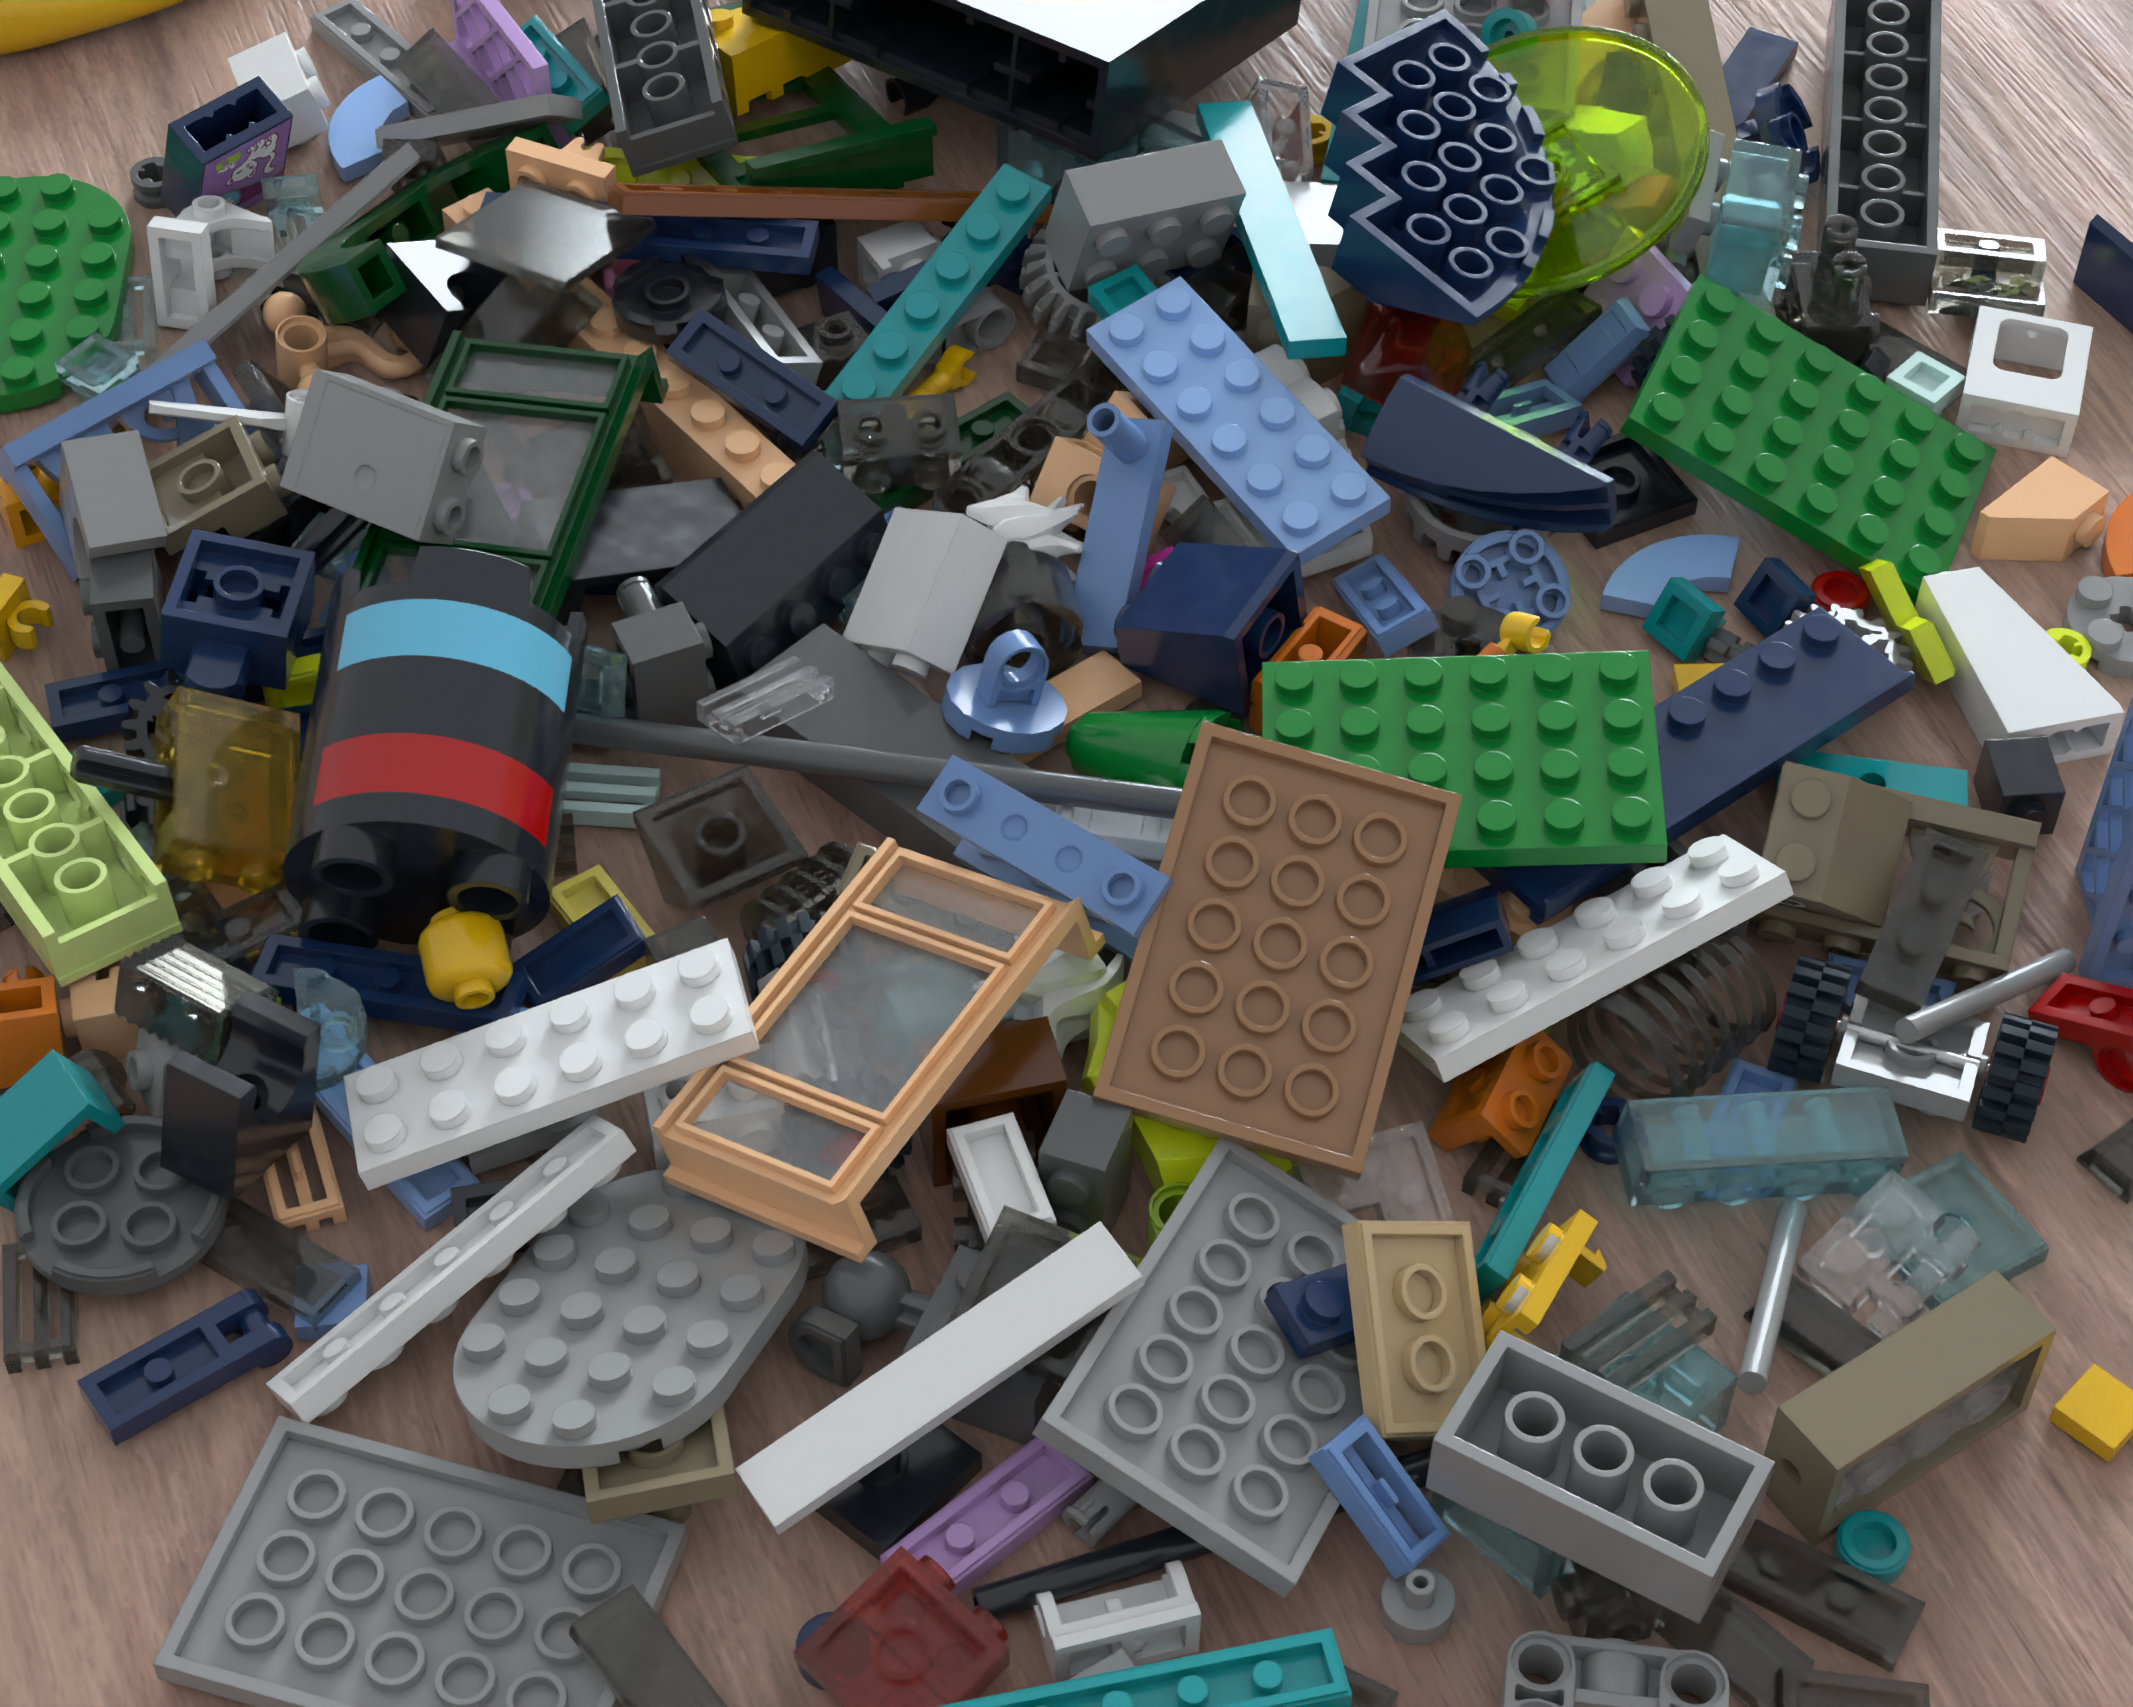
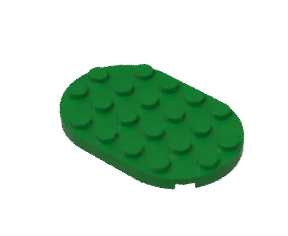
(60, 279)

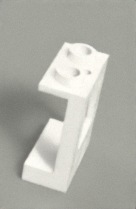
(2020, 407)

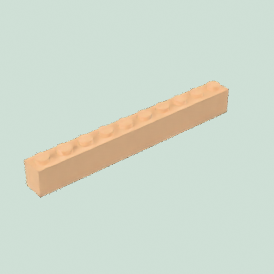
(694, 424)

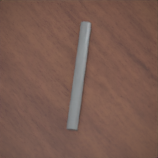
(1984, 996)
(1772, 1297)

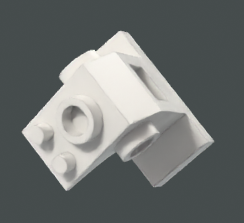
(199, 249)

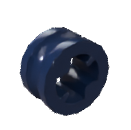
(1595, 1142)

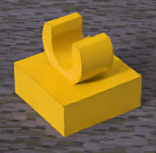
(19, 615)

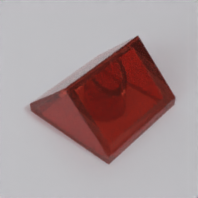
(1404, 343)

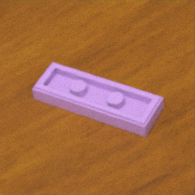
(998, 1513)

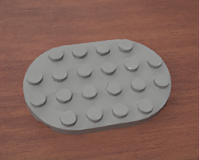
(624, 1324)

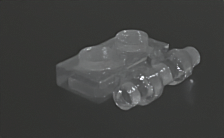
(1874, 1242)

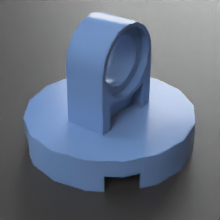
(1006, 701)

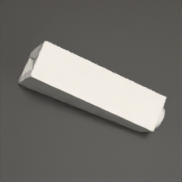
(2012, 672)

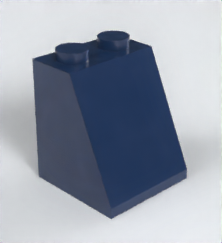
(1213, 619)

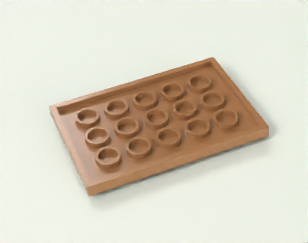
(1280, 950)

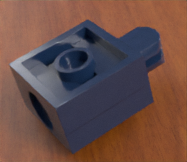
(236, 613)

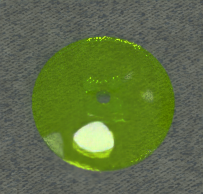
(1621, 138)

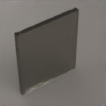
(544, 235)

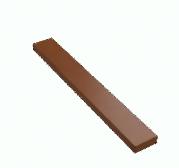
(793, 202)

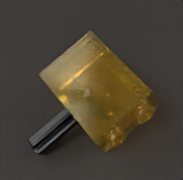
(217, 786)

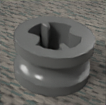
(147, 182)

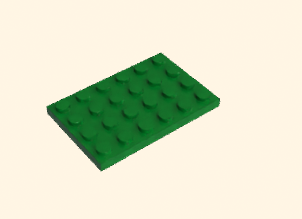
(1807, 438)
(1540, 745)

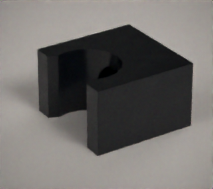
(438, 298)
(245, 1112)

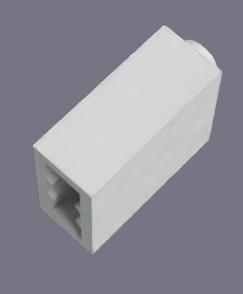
(924, 590)

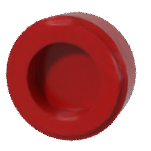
(1841, 589)

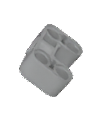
(1608, 1674)

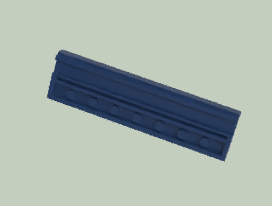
(1736, 735)

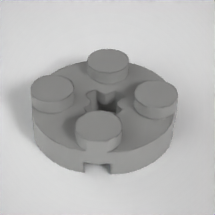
(2096, 614)

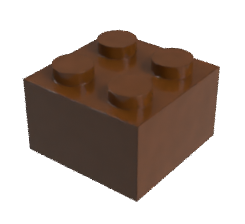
(1009, 1073)

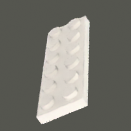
(1589, 954)
(548, 1063)

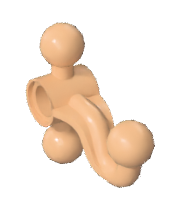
(309, 345)

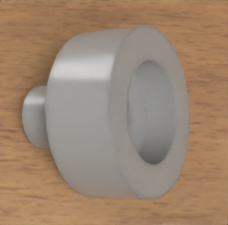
(1417, 1605)

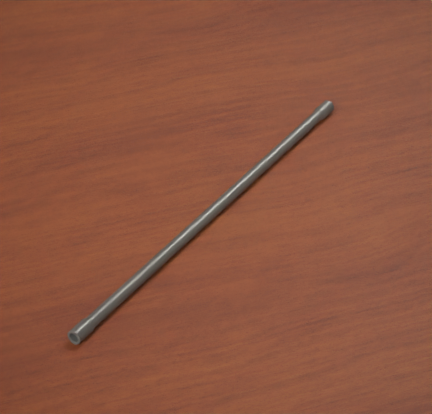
(870, 764)

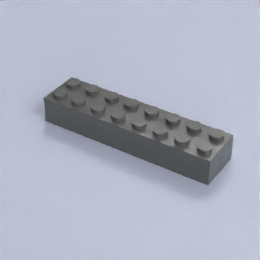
(1884, 138)

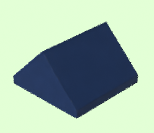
(2107, 270)

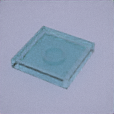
(1972, 1200)

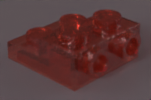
(905, 1641)

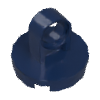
(1782, 123)

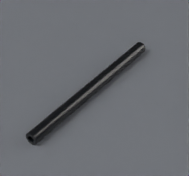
(1120, 1561)

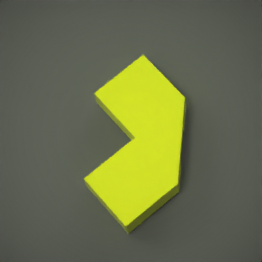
(1900, 616)

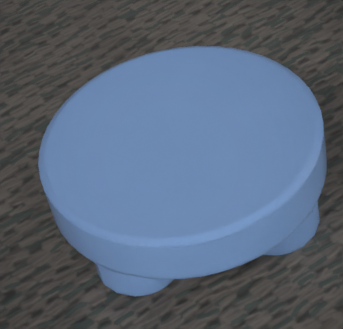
(1514, 575)

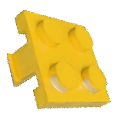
(1540, 1275)

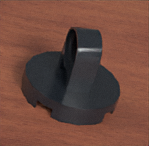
(660, 299)

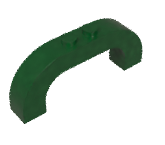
(352, 270)

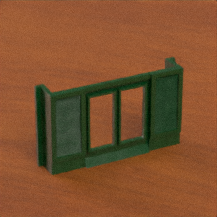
(868, 158)

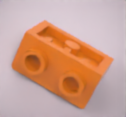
(1504, 1097)

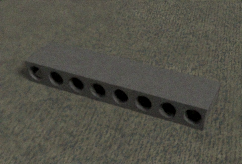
(664, 81)
(887, 714)

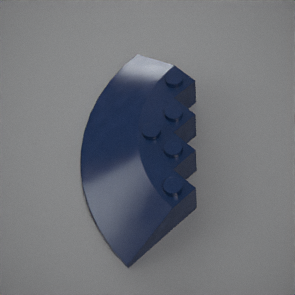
(1436, 174)

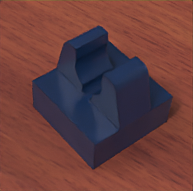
(1773, 596)

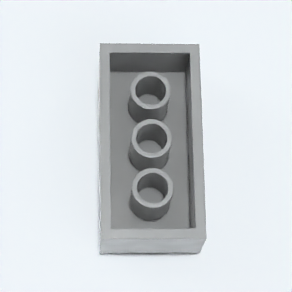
(1599, 1475)

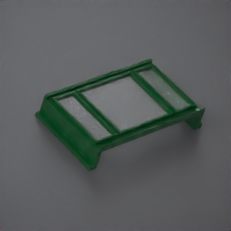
(547, 454)

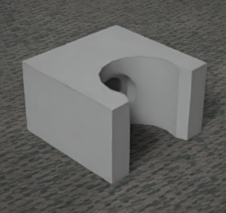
(108, 498)

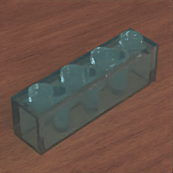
(1757, 1146)

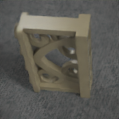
(1989, 831)

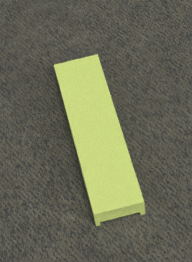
(66, 857)

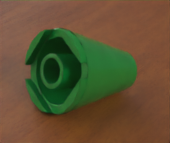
(1140, 744)

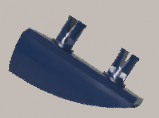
(1485, 468)

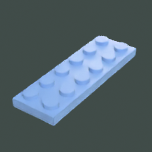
(1238, 421)

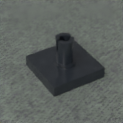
(904, 1491)

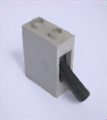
(379, 463)

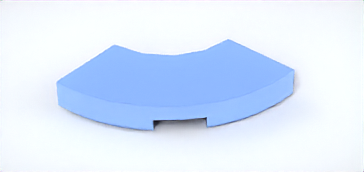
(354, 125)
(1701, 559)

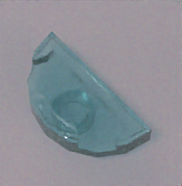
(341, 1019)

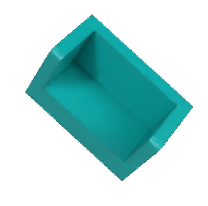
(42, 1112)

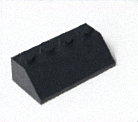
(778, 567)

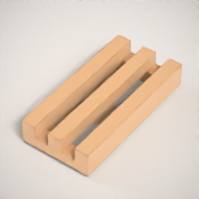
(308, 1211)

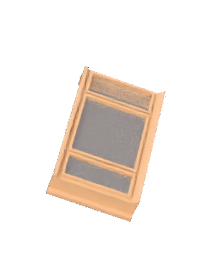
(862, 1042)

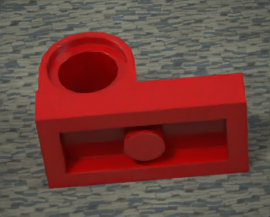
(2094, 1016)

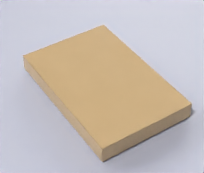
(1413, 1320)

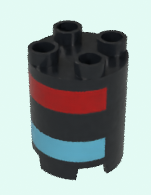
(434, 752)

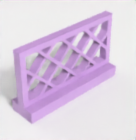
(501, 54)

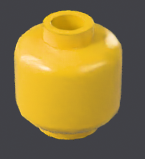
(465, 957)

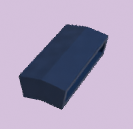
(1464, 933)

